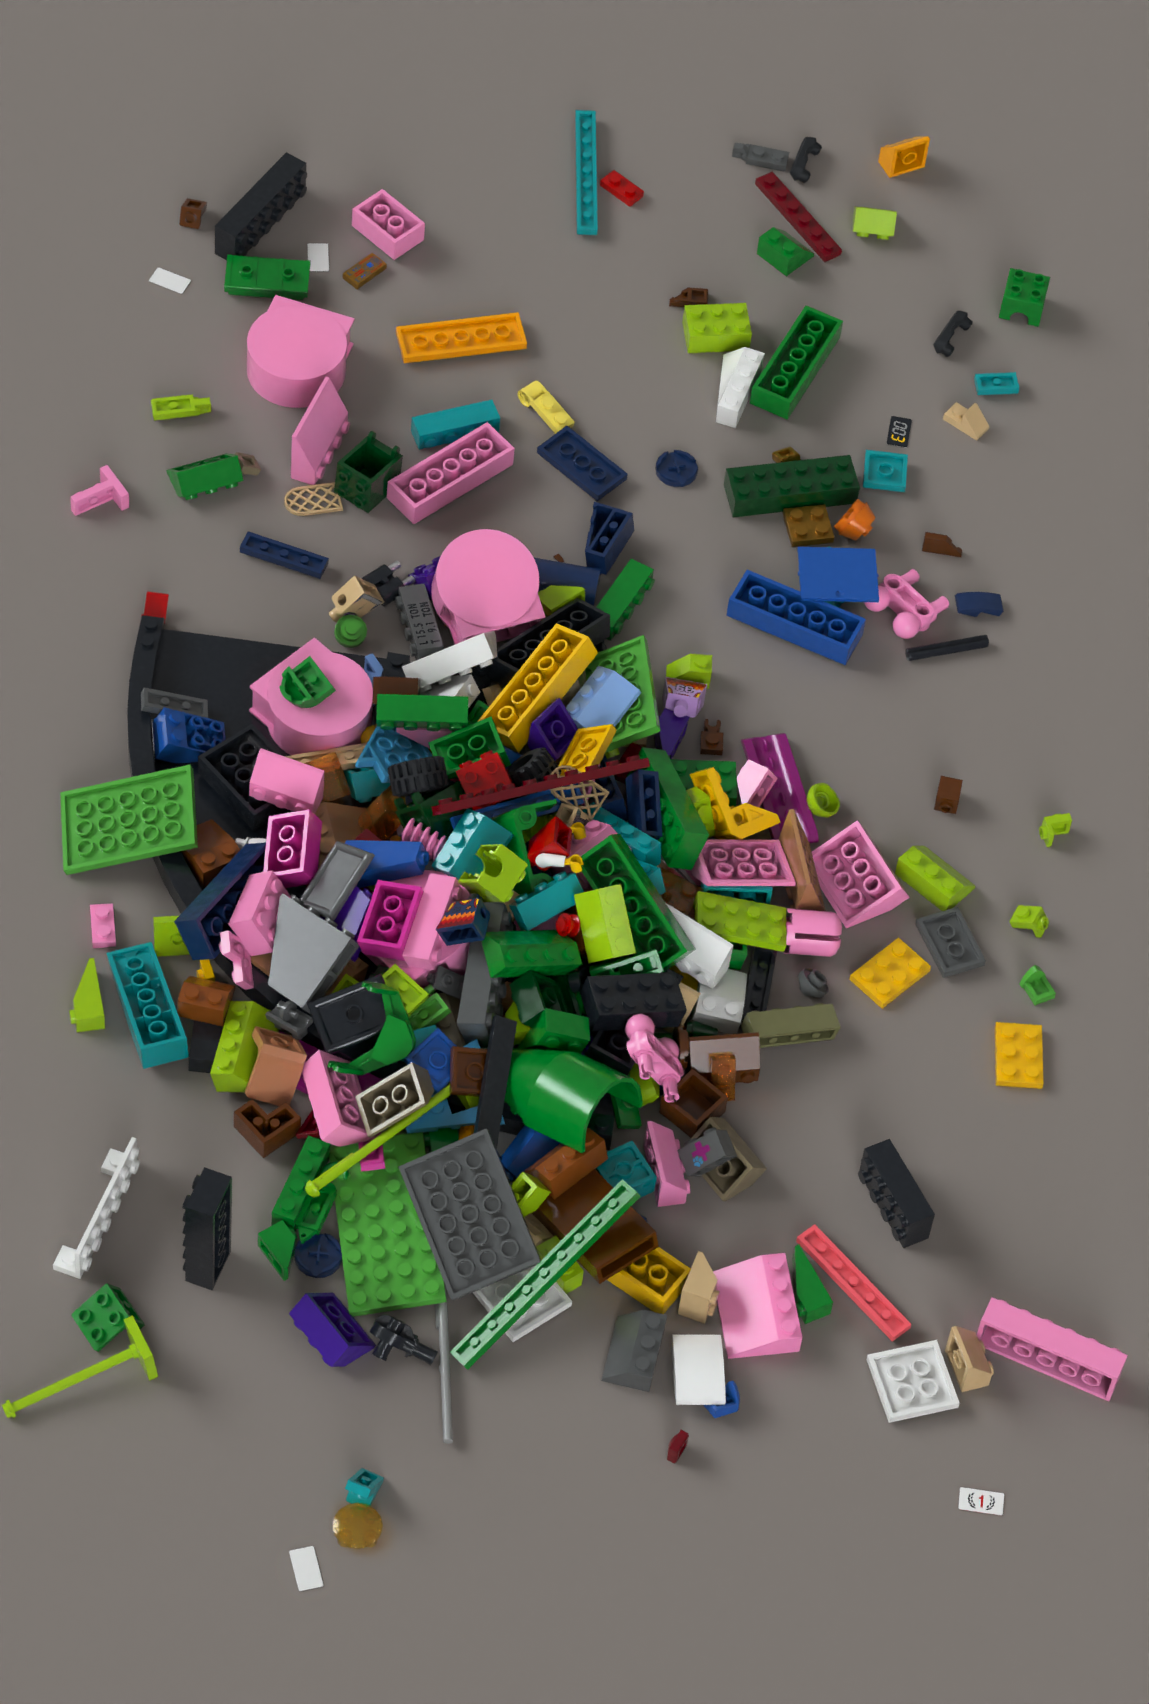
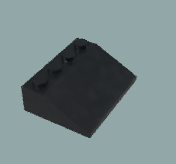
(229, 772)

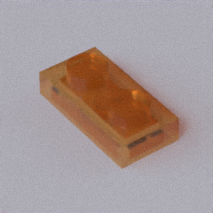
(723, 1074)

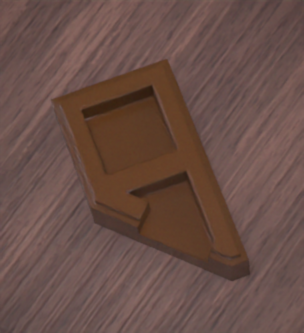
(690, 296)
(940, 544)

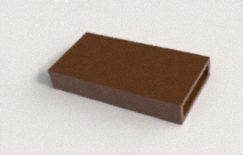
(618, 1247)

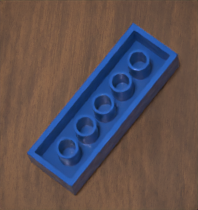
(804, 623)

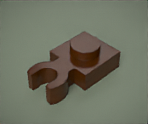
(711, 739)

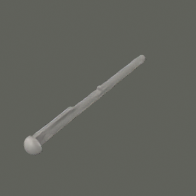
(441, 1315)

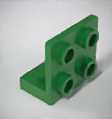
(103, 1316)

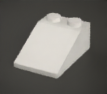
(723, 1004)

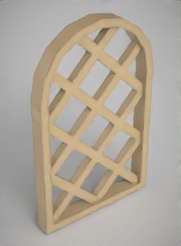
(317, 487)
(591, 783)

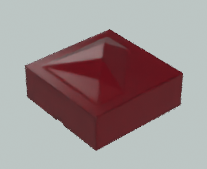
(677, 1446)

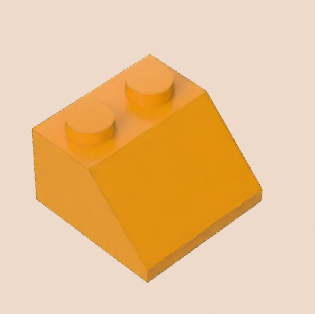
(904, 155)

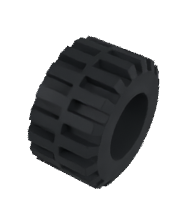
(530, 766)
(418, 775)

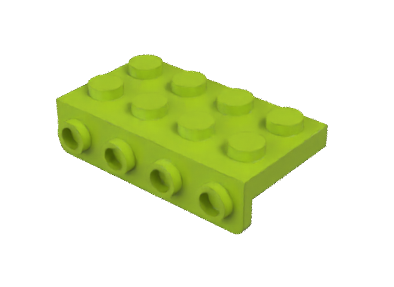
(742, 920)

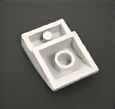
(698, 1370)

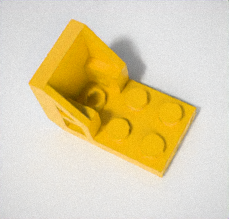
(731, 821)

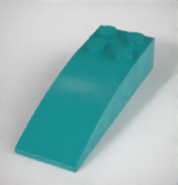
(148, 1005)

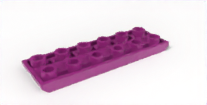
(787, 792)

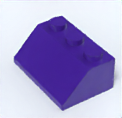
(331, 1329)

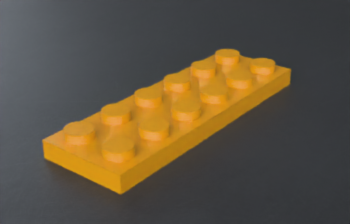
(461, 337)

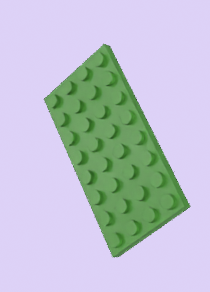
(381, 1236)

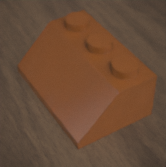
(566, 1166)

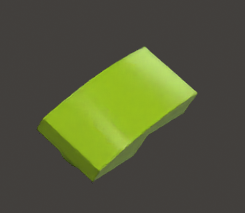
(648, 1087)

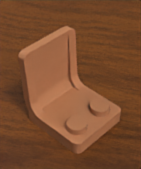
(276, 1067)

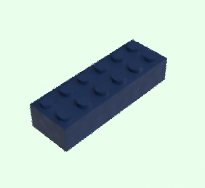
(213, 907)

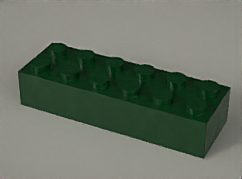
(791, 485)

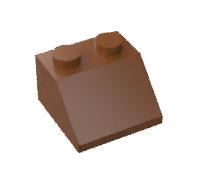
(204, 1000)

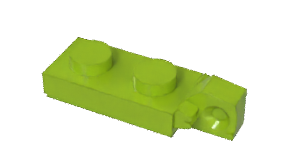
(179, 407)

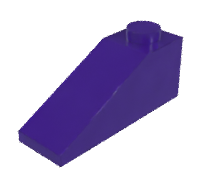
(671, 733)

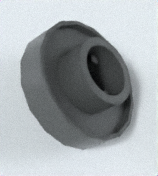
(813, 983)

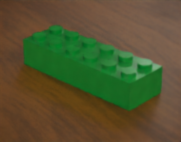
(796, 362)
(681, 824)
(648, 915)

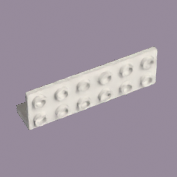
(120, 1167)

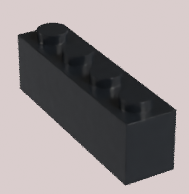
(204, 1046)

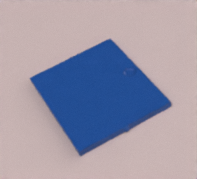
(838, 574)

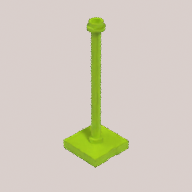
(137, 1349)

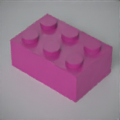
(293, 847)
(389, 919)

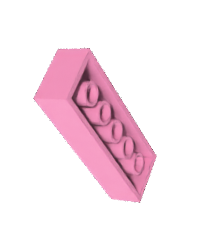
(450, 473)
(1051, 1349)

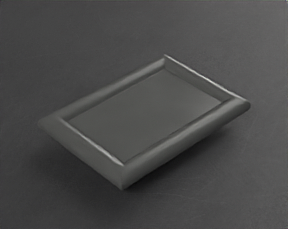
(336, 879)

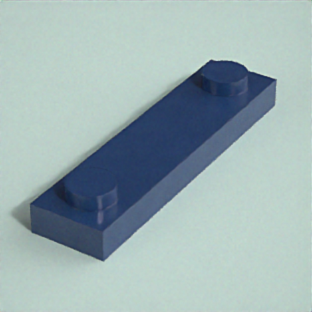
(284, 555)

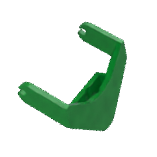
(395, 1040)

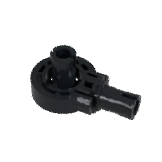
(397, 1334)

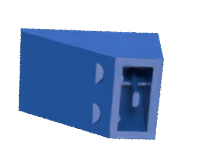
(184, 736)

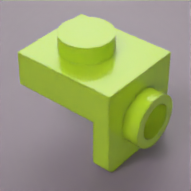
(1054, 825)
(1030, 918)

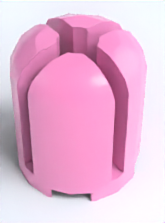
(812, 932)

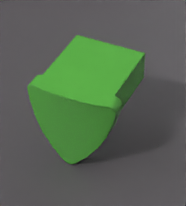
(1037, 985)

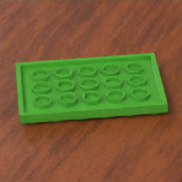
(633, 663)
(128, 819)

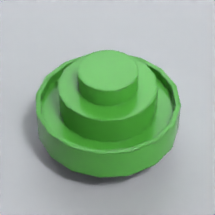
(350, 631)

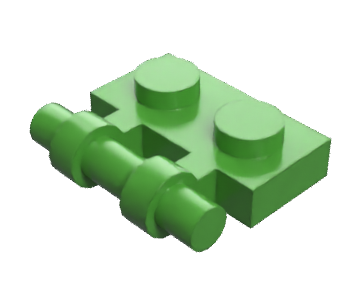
(430, 1011)

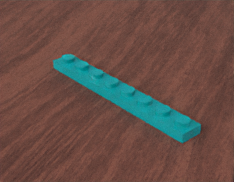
(586, 172)

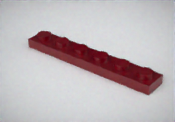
(798, 216)

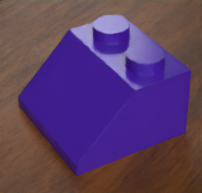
(552, 730)

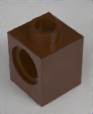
(948, 794)

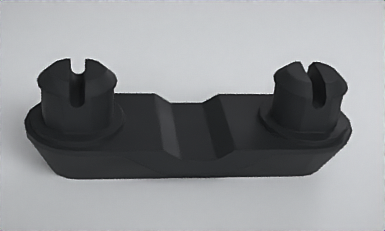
(798, 169)
(942, 343)

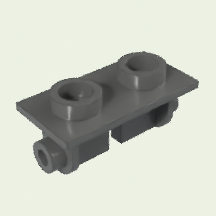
(447, 982)

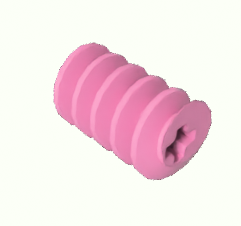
(430, 842)

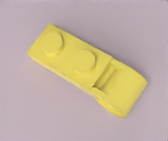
(545, 405)

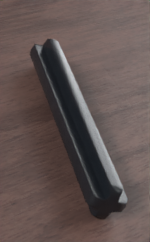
(947, 647)

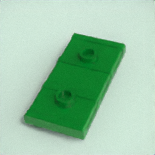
(267, 277)

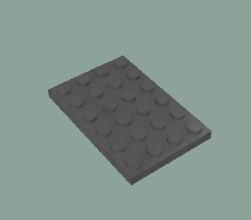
(470, 1214)

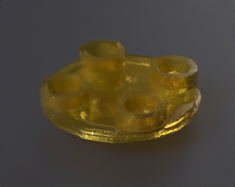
(357, 1526)

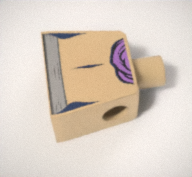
(355, 598)

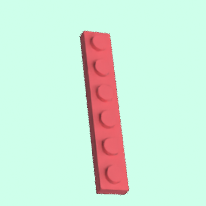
(853, 1282)

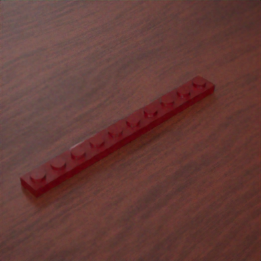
(532, 786)

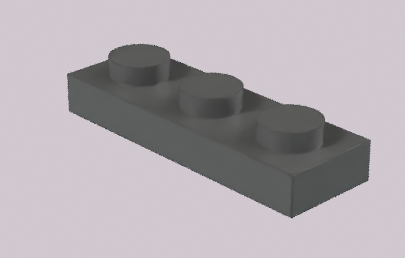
(155, 700)

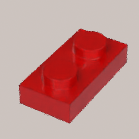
(621, 188)

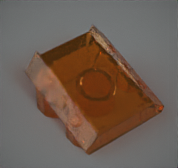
(334, 779)

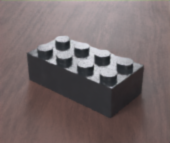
(616, 998)
(896, 1193)

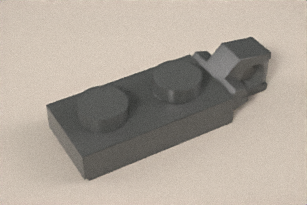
(761, 156)

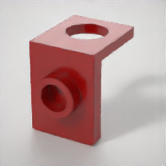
(156, 605)

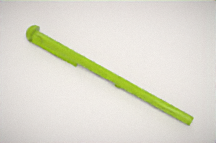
(313, 1187)

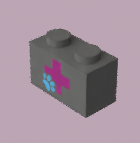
(706, 1152)

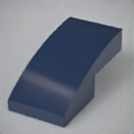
(976, 602)

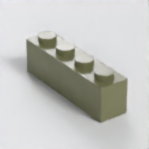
(793, 1025)

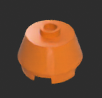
(856, 521)

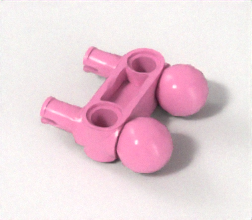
(912, 609)
(654, 1055)

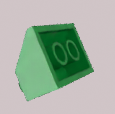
(206, 475)

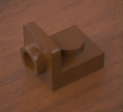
(191, 213)

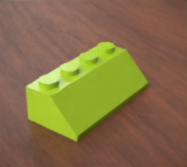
(236, 1047)

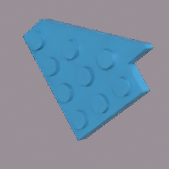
(387, 749)

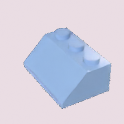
(602, 699)

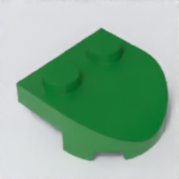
(305, 684)

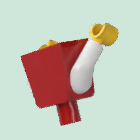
(553, 845)

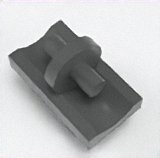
(289, 1018)

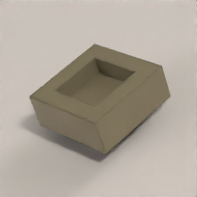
(248, 464)

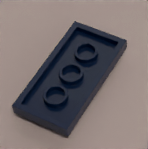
(582, 463)

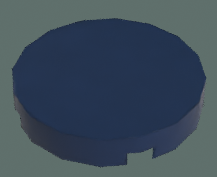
(676, 468)
(318, 1256)

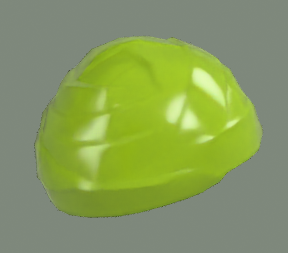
(822, 800)

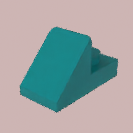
(363, 1487)

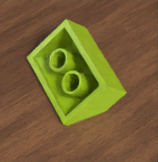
(933, 877)
(604, 923)

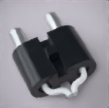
(386, 583)

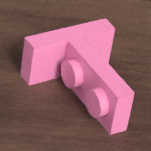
(100, 493)

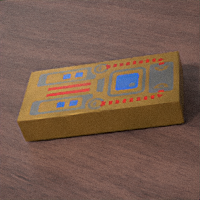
(364, 271)

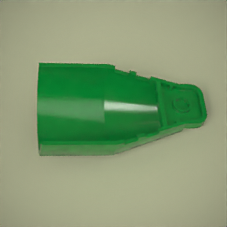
(560, 1091)

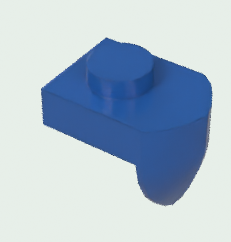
(732, 1402)

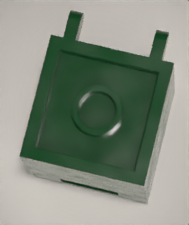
(366, 471)
(421, 809)

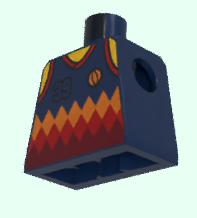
(464, 921)

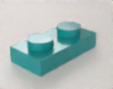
(996, 383)

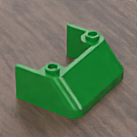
(516, 821)

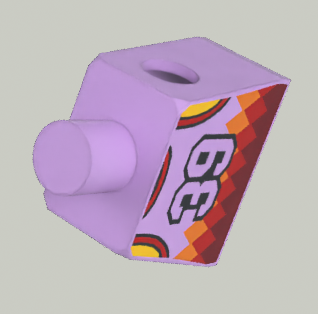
(683, 697)

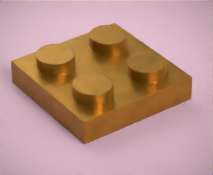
(808, 525)

